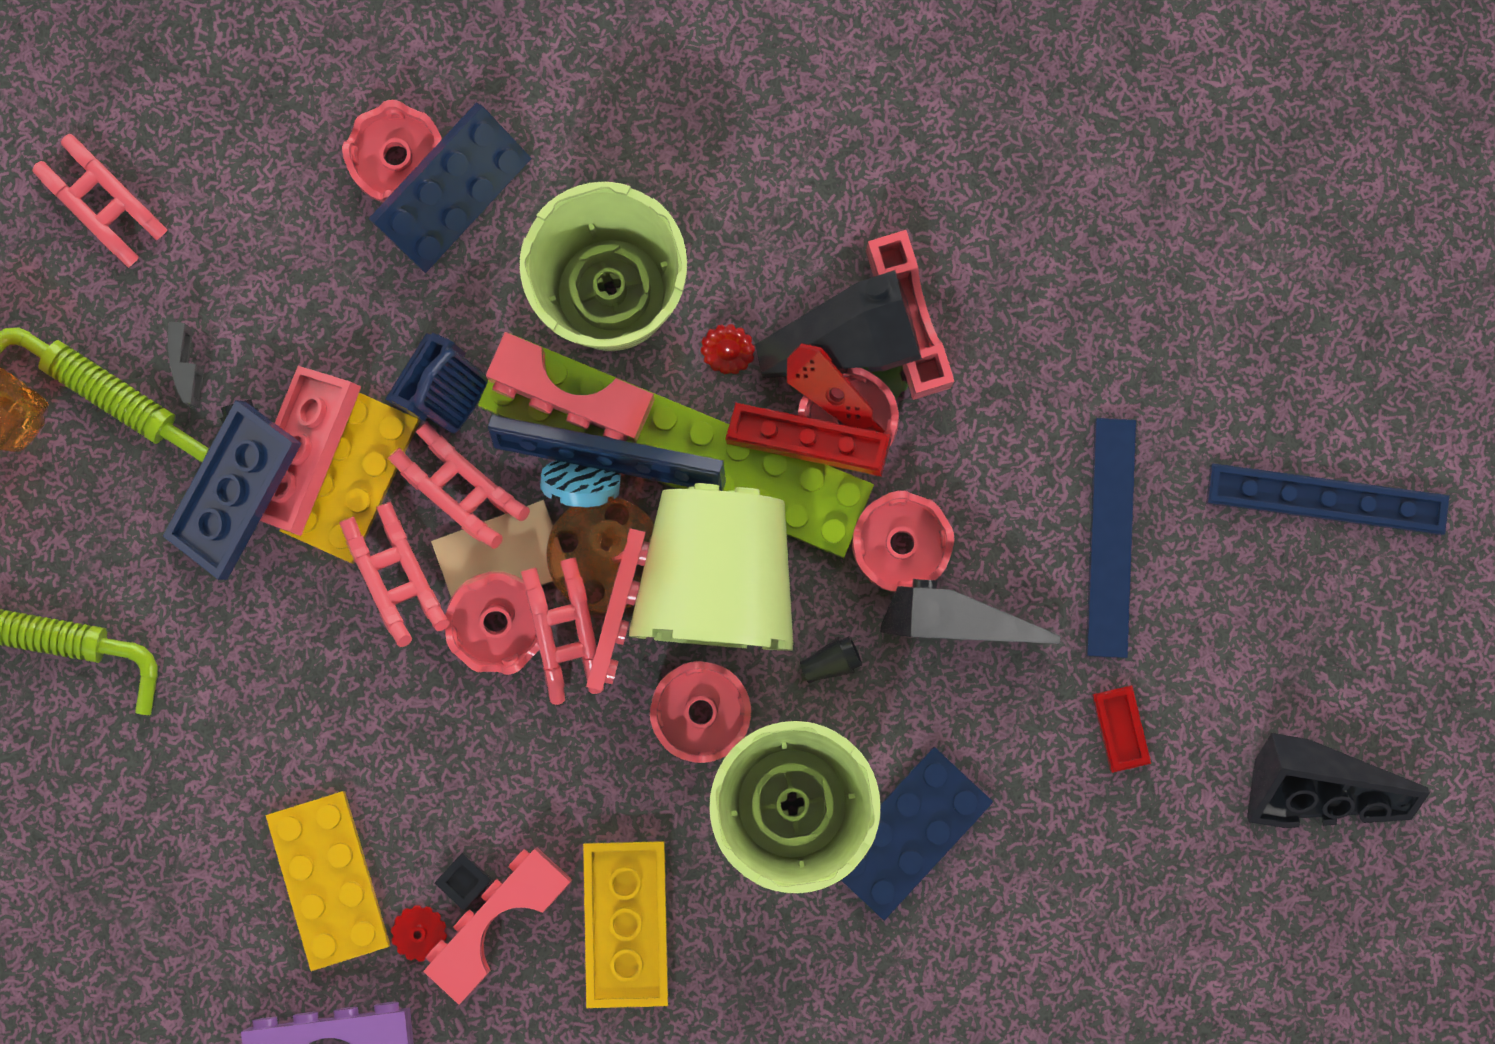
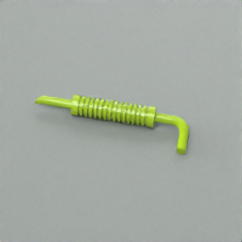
(104, 390)
(78, 642)

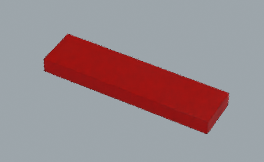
(808, 439)

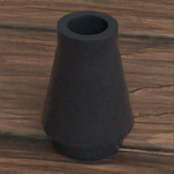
(833, 660)

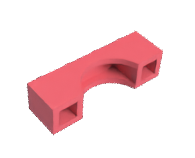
(521, 369)
(933, 371)
(462, 962)

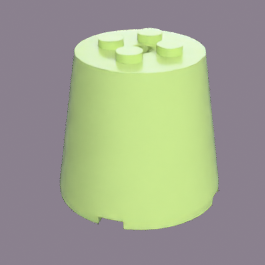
(600, 237)
(716, 571)
(827, 832)

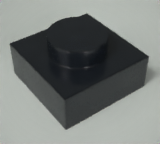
(463, 881)

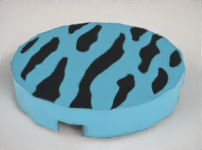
(579, 484)

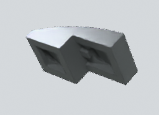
(186, 375)

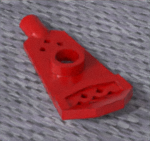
(819, 381)

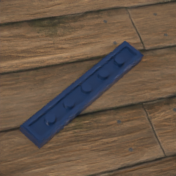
(605, 453)
(1327, 499)
(1111, 538)

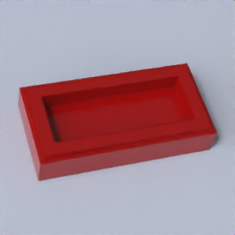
(1121, 729)

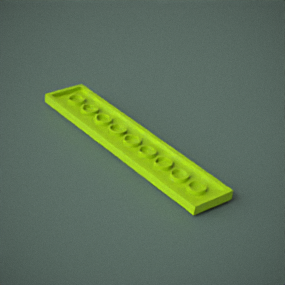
(818, 498)

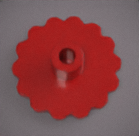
(727, 349)
(418, 932)

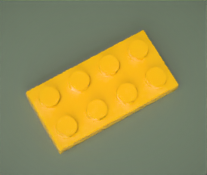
(357, 474)
(327, 880)
(625, 924)

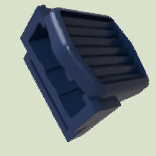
(439, 384)

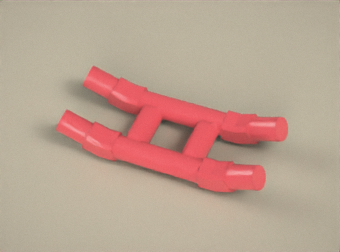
(99, 223)
(454, 464)
(401, 553)
(545, 618)

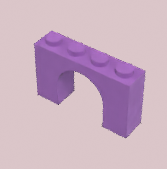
(383, 1026)

